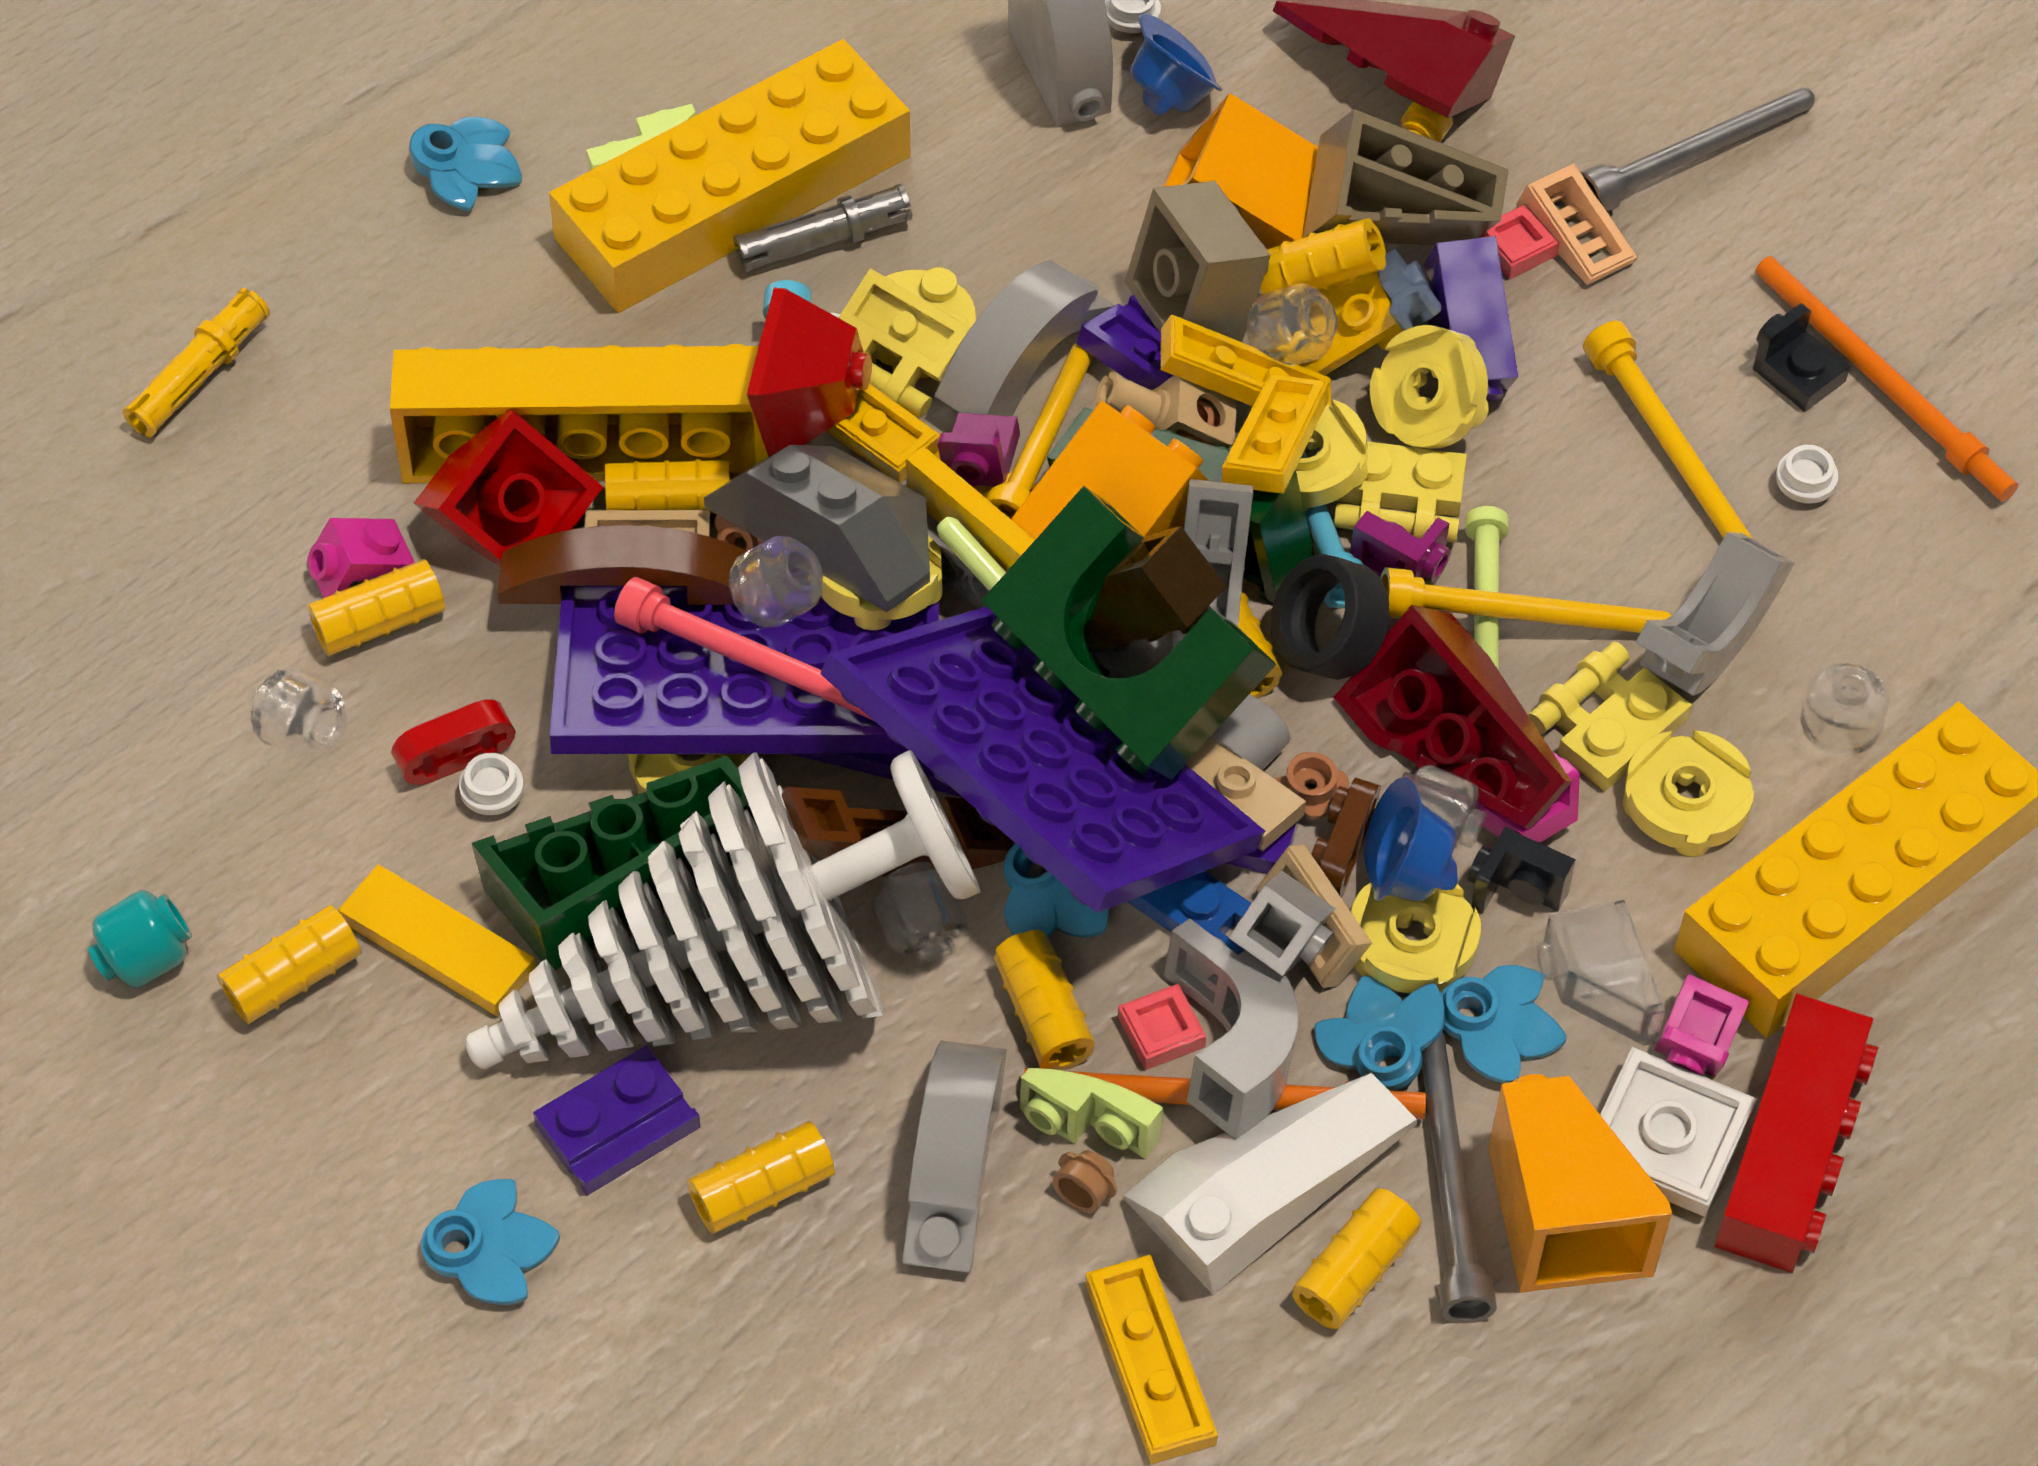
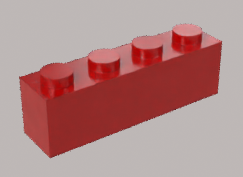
(1795, 1133)

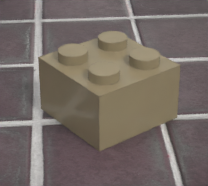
(1197, 260)

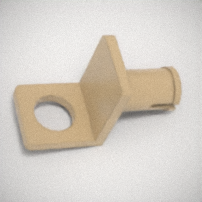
(1172, 406)

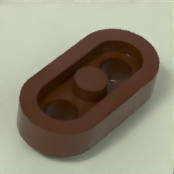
(1351, 818)

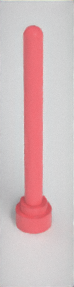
(645, 608)

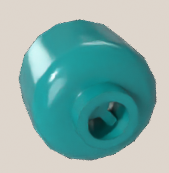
(139, 939)

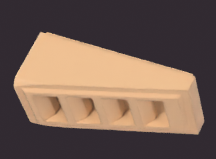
(1581, 202)

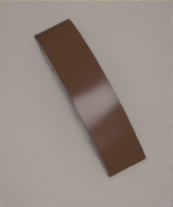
(613, 556)
(829, 826)

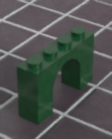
(1048, 608)

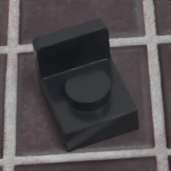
(1796, 360)
(1525, 868)

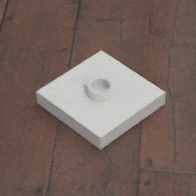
(1677, 1126)

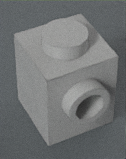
(1284, 924)

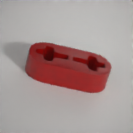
(452, 741)

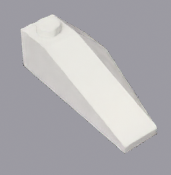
(1238, 1197)

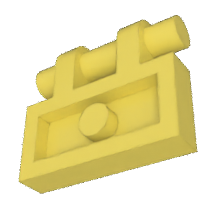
(908, 329)
(1409, 481)
(1609, 736)

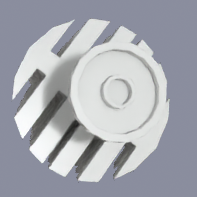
(728, 929)

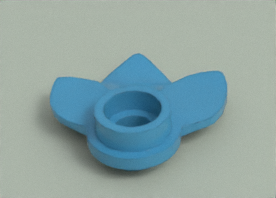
(468, 159)
(1045, 902)
(1508, 1022)
(1382, 1027)
(498, 1242)

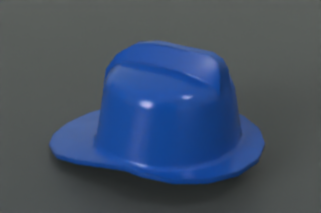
(1170, 69)
(1408, 846)

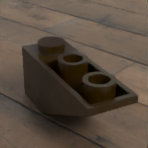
(1154, 591)

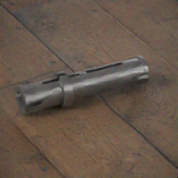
(808, 232)

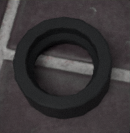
(1362, 624)

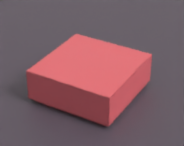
(1522, 241)
(1161, 1026)

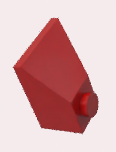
(804, 372)
(507, 489)

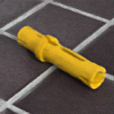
(213, 344)

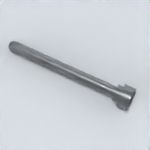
(1612, 183)
(1466, 1291)

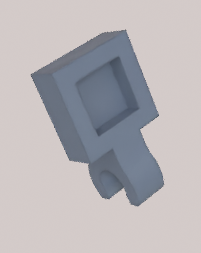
(1409, 291)

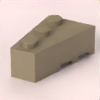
(1403, 183)

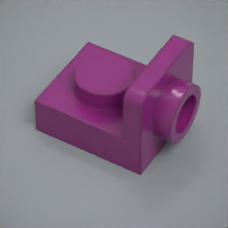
(980, 447)
(1390, 545)

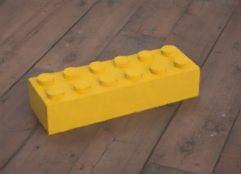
(730, 173)
(584, 400)
(1861, 867)

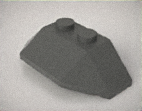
(849, 514)

